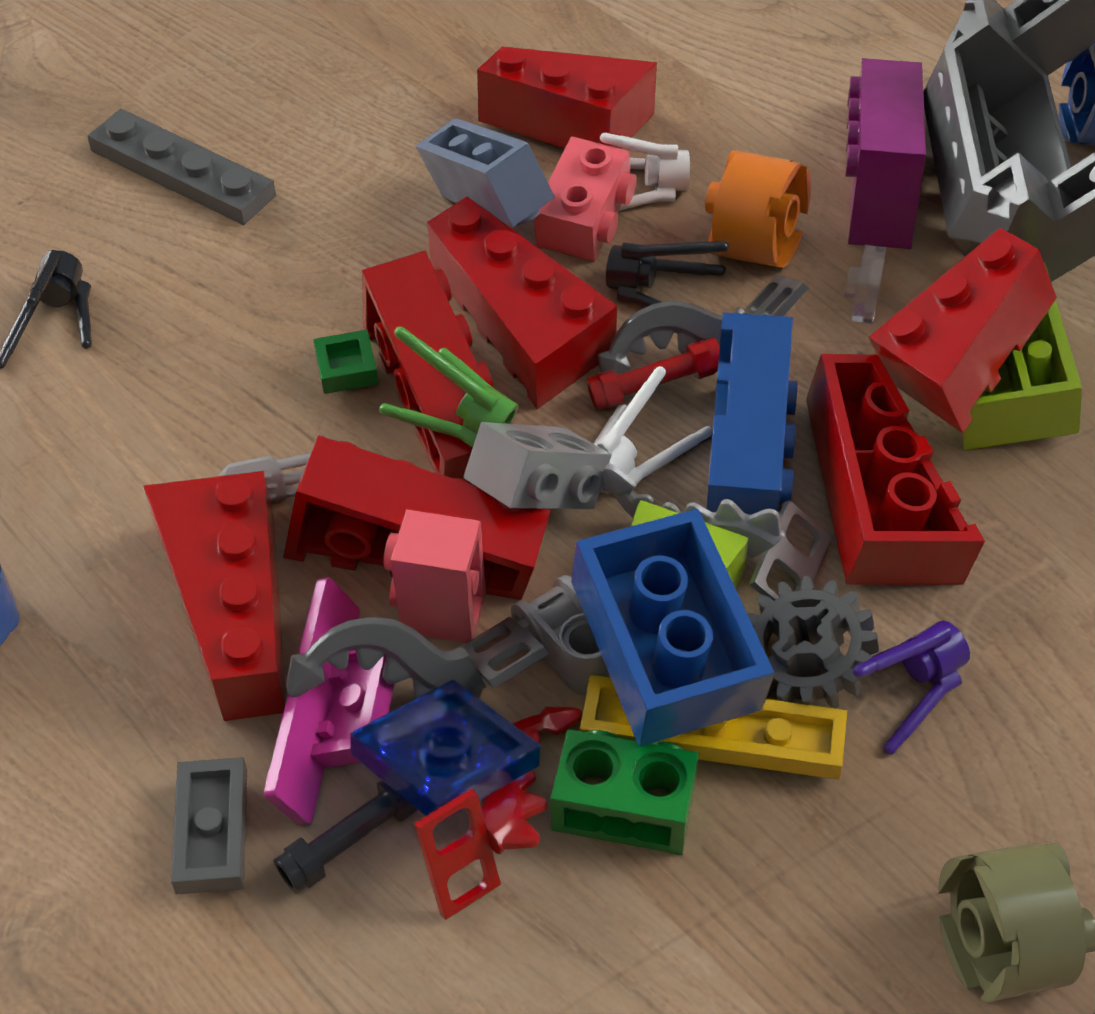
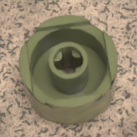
(1015, 921)

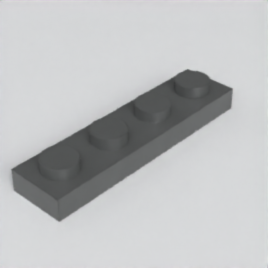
(182, 166)

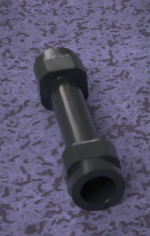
(304, 862)

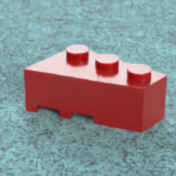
(565, 94)
(965, 326)

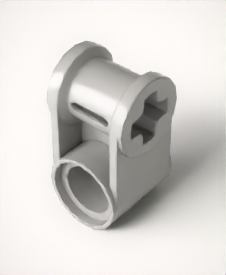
(563, 629)

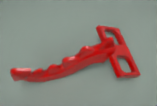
(494, 826)

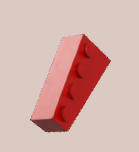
(417, 298)
(521, 299)
(882, 490)
(357, 498)

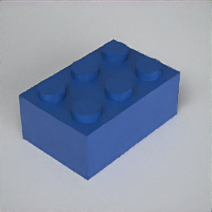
(670, 627)

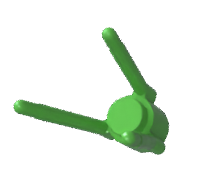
(478, 405)

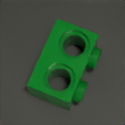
(620, 806)

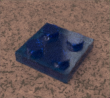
(444, 748)

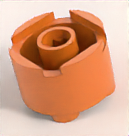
(759, 208)

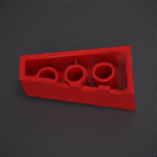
(226, 573)

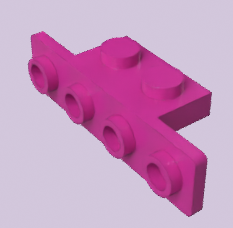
(319, 722)

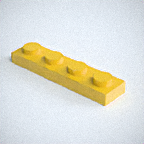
(776, 738)

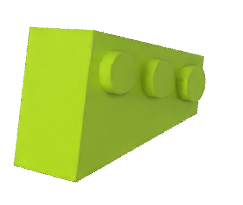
(1036, 392)

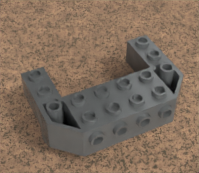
(1000, 132)

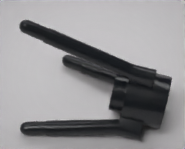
(635, 266)
(55, 285)

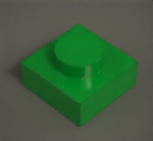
(345, 361)

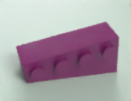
(885, 152)

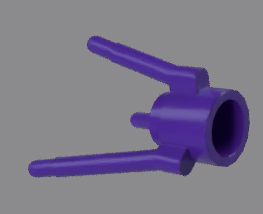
(928, 656)

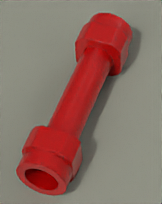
(608, 389)

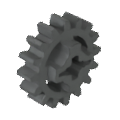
(809, 636)

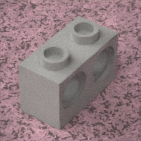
(536, 466)

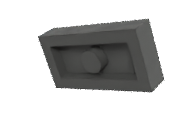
(209, 826)

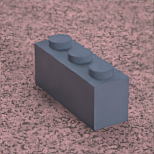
(488, 169)

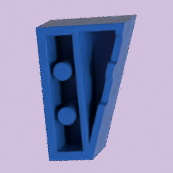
(751, 414)

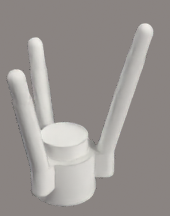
(665, 168)
(623, 450)

